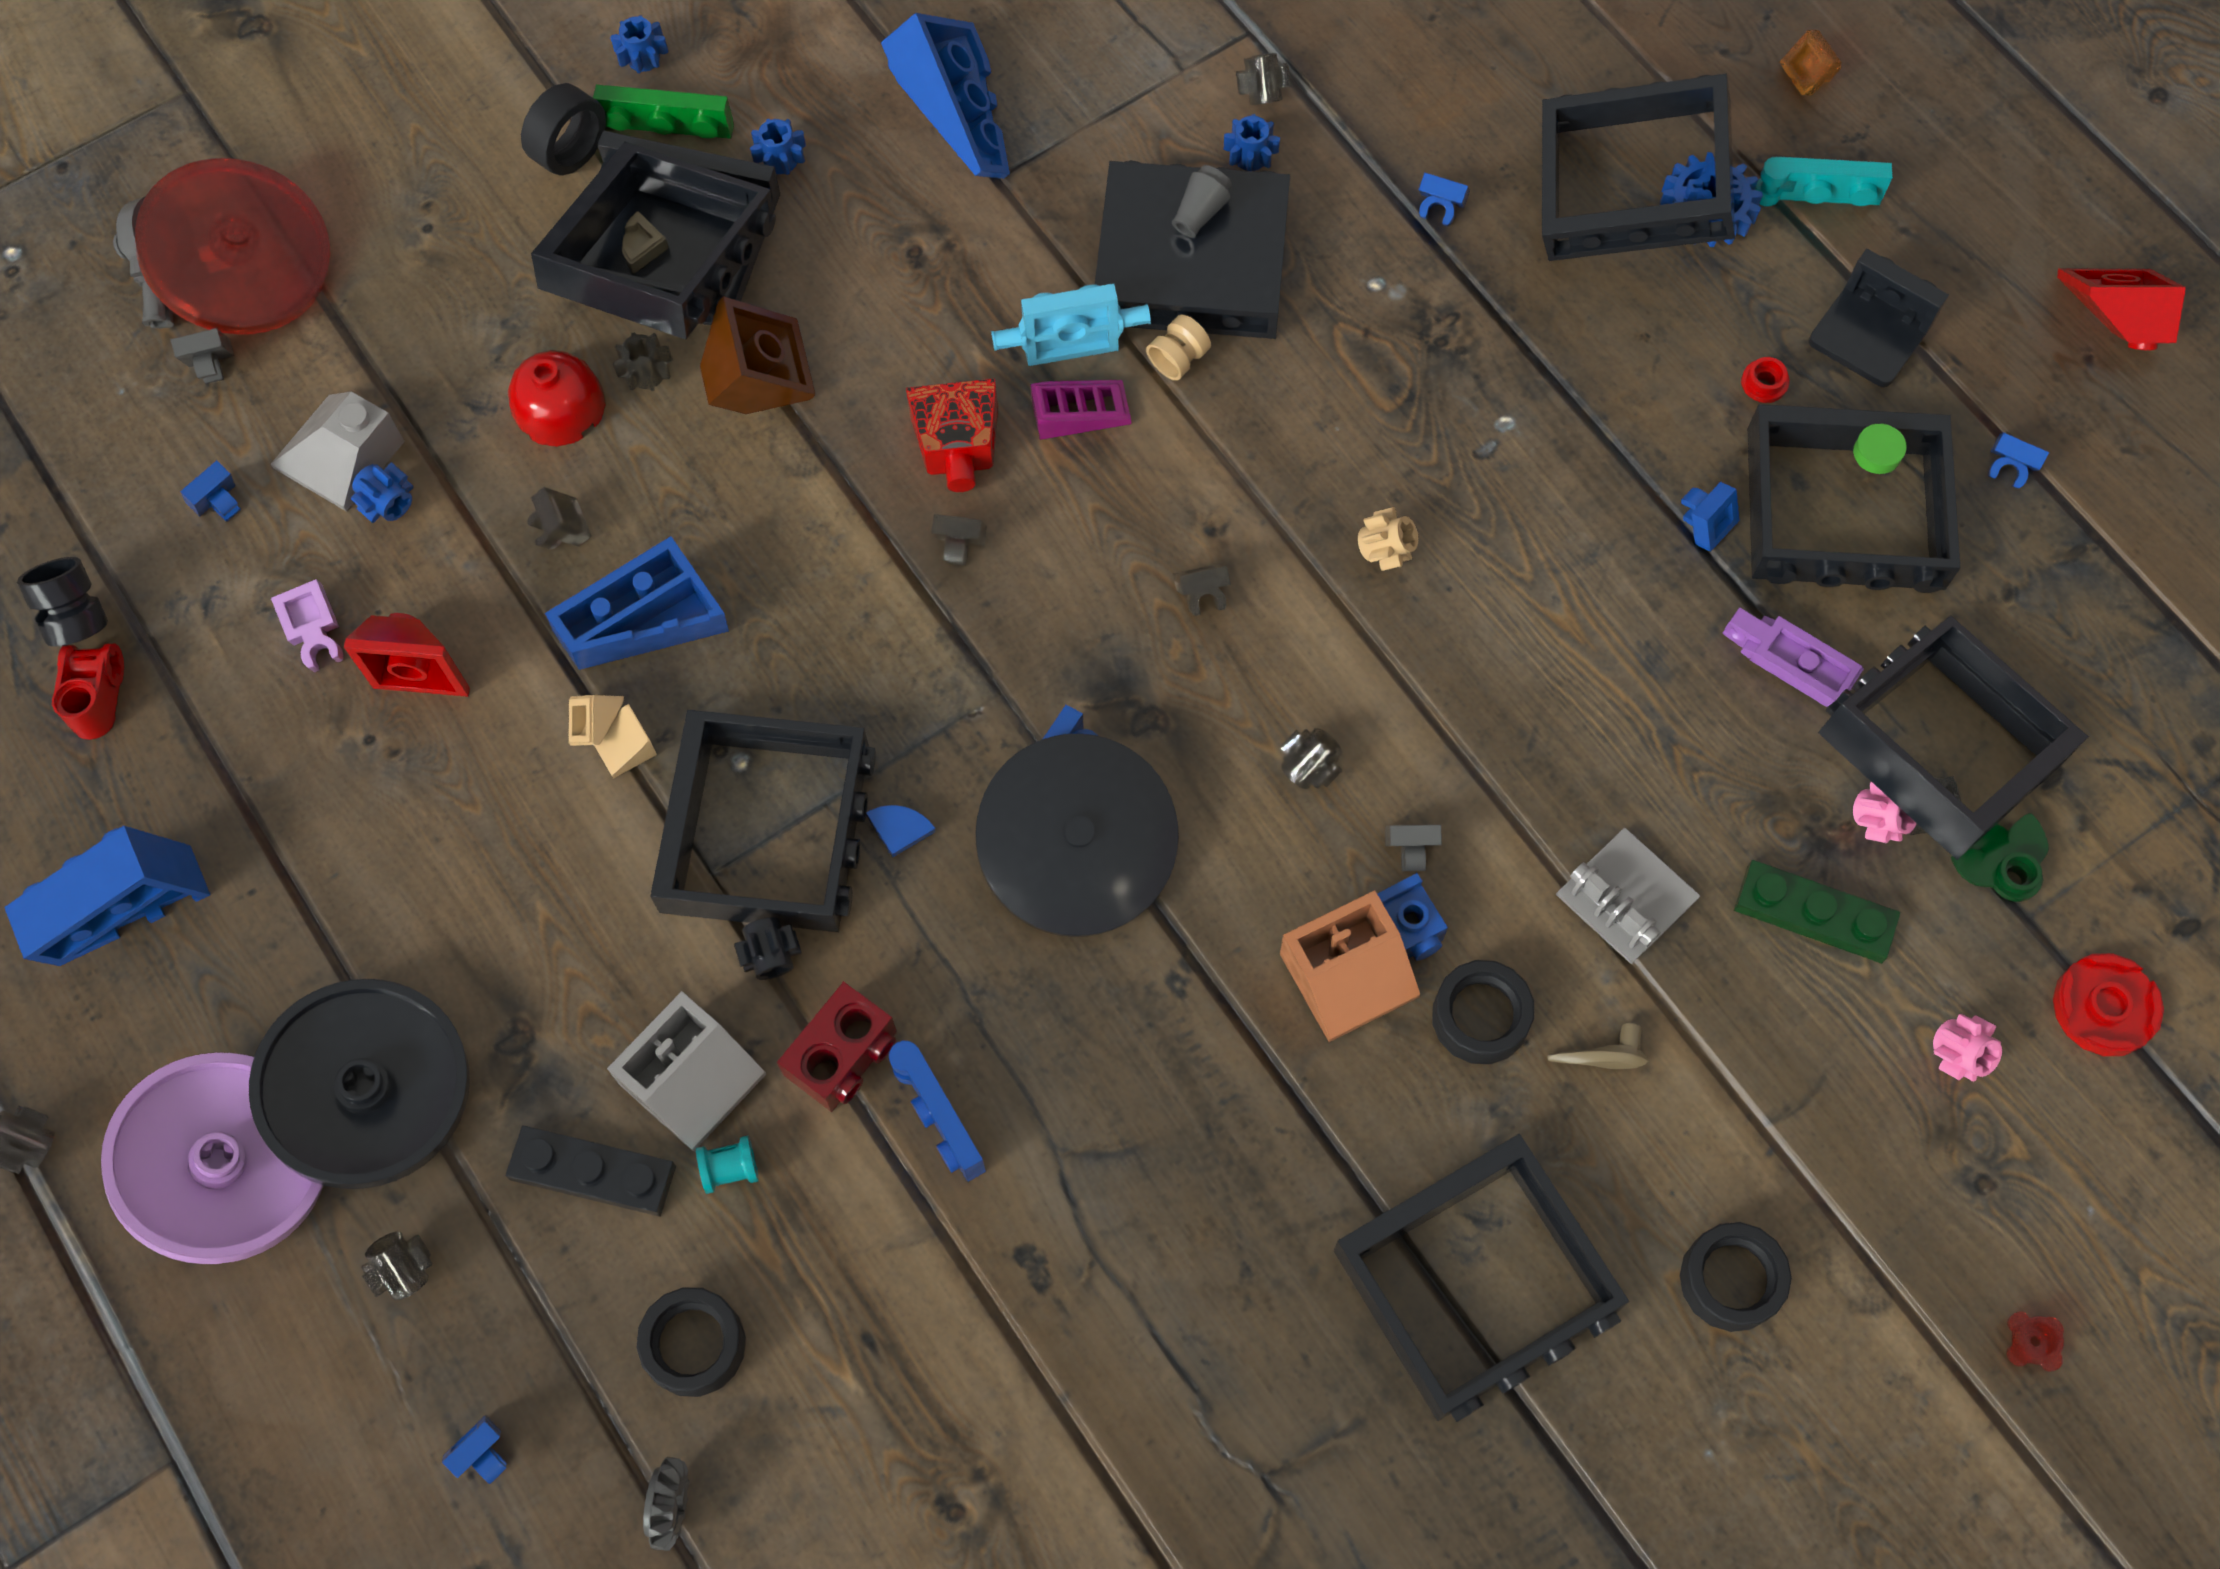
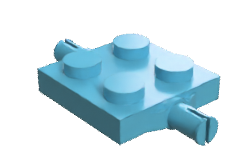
(1070, 324)

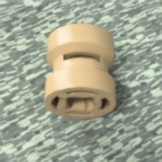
(1180, 345)

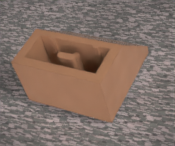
(1350, 966)

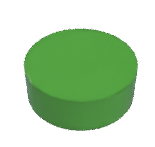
(1880, 448)

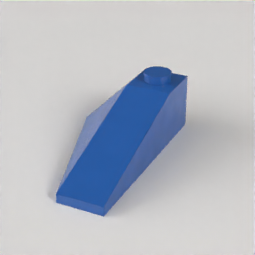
(945, 75)

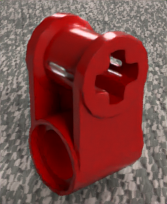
(91, 681)

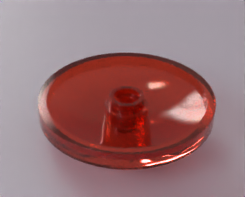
(232, 246)

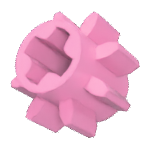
(1881, 816)
(1967, 1047)

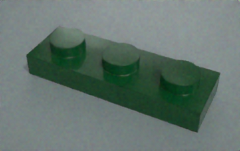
(1817, 911)

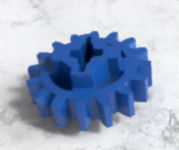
(1698, 182)

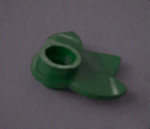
(2005, 851)

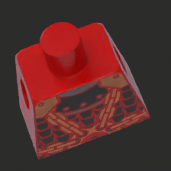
(955, 428)

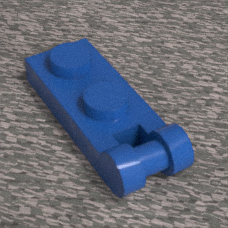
(934, 1108)

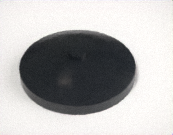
(1076, 835)
(359, 1083)

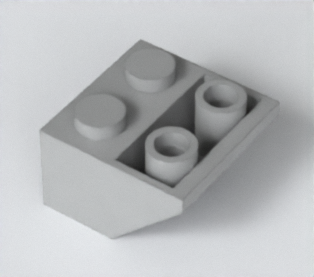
(686, 1071)

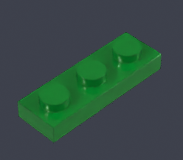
(665, 111)

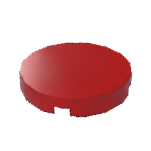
(2108, 1005)

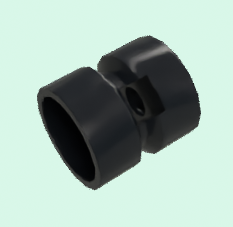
(61, 596)

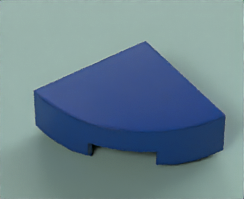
(899, 827)

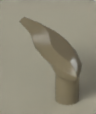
(1621, 1056)

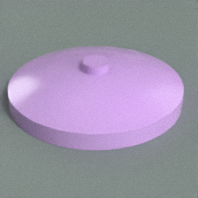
(193, 1168)

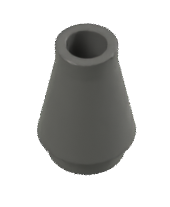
(1202, 199)

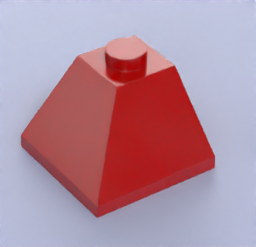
(2130, 302)
(404, 656)

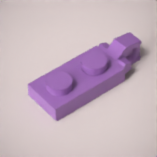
(1793, 656)

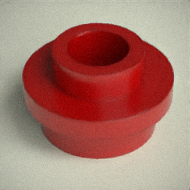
(1765, 369)

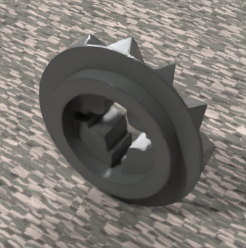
(666, 1503)

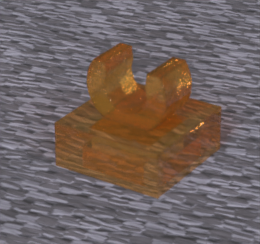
(1811, 62)

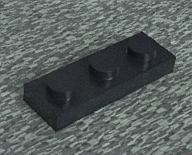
(591, 1170)

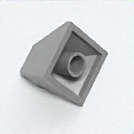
(337, 444)

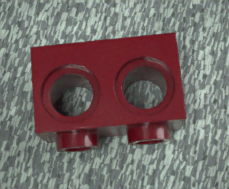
(826, 1041)

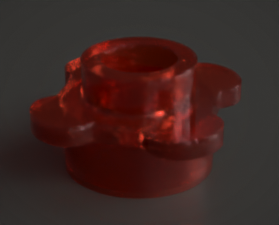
(2051, 1339)

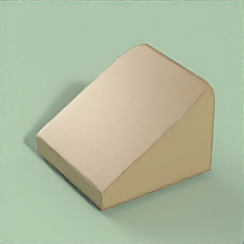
(591, 718)
(625, 743)

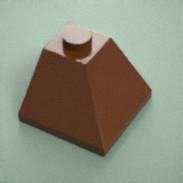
(754, 359)

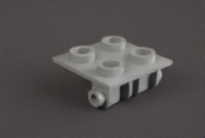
(1627, 895)

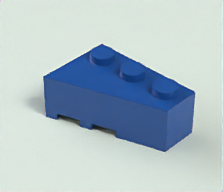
(638, 610)
(102, 891)

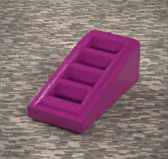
(1067, 423)

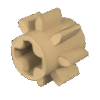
(1388, 539)

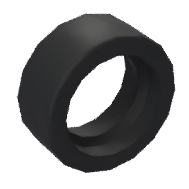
(548, 117)
(1499, 977)
(1764, 1248)
(654, 1323)

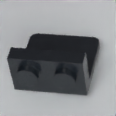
(1878, 319)

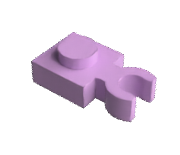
(306, 619)

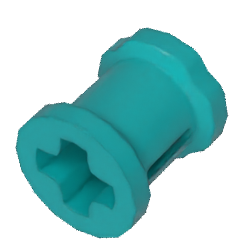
(727, 1164)

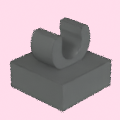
(203, 352)
(1413, 842)

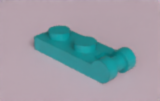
(1823, 181)

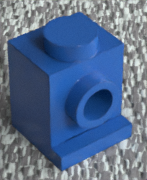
(1409, 896)

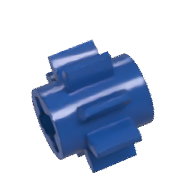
(639, 44)
(1251, 143)
(778, 145)
(382, 492)

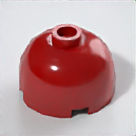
(555, 398)

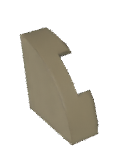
(641, 242)

